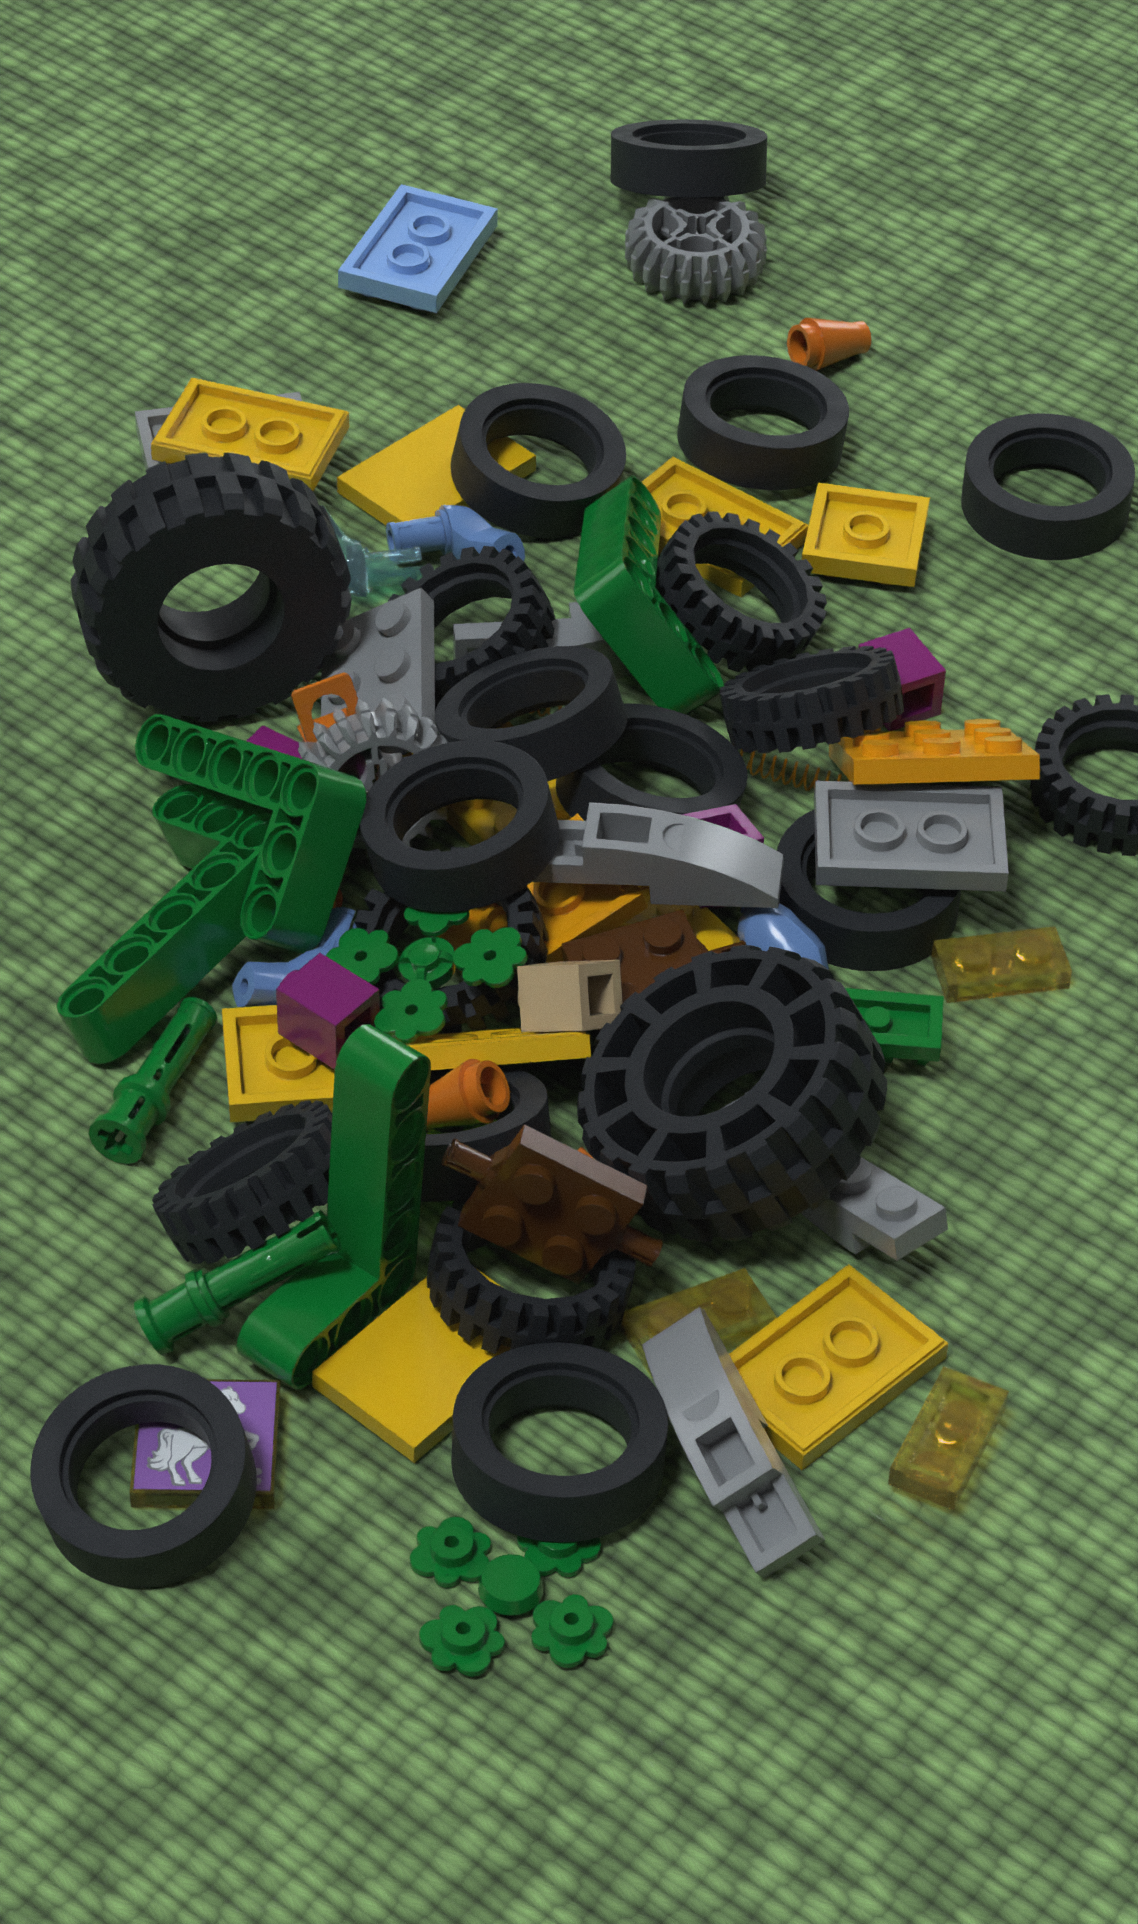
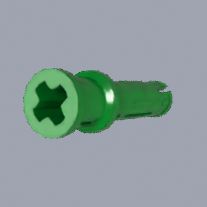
(188, 1031)
(209, 1295)

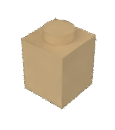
(569, 995)

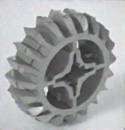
(695, 247)
(354, 749)

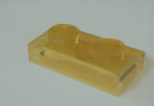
(1001, 964)
(729, 1301)
(948, 1438)

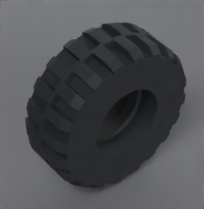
(198, 518)
(772, 1146)

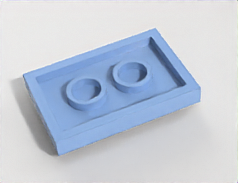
(418, 248)

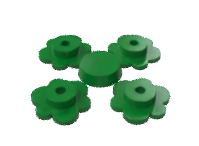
(428, 966)
(507, 1587)

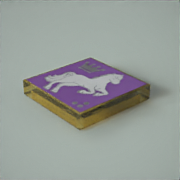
(175, 1462)

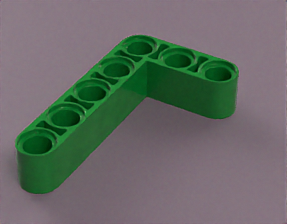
(621, 601)
(307, 833)
(180, 934)
(370, 1203)

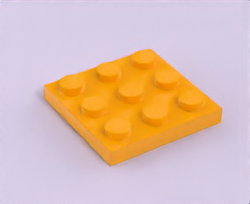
(936, 755)

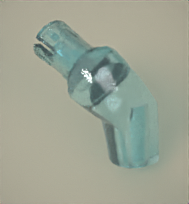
(376, 567)

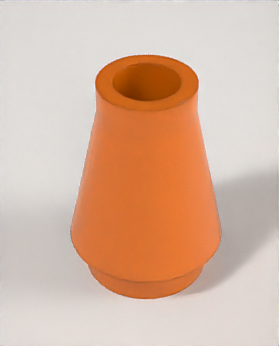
(826, 342)
(468, 1095)

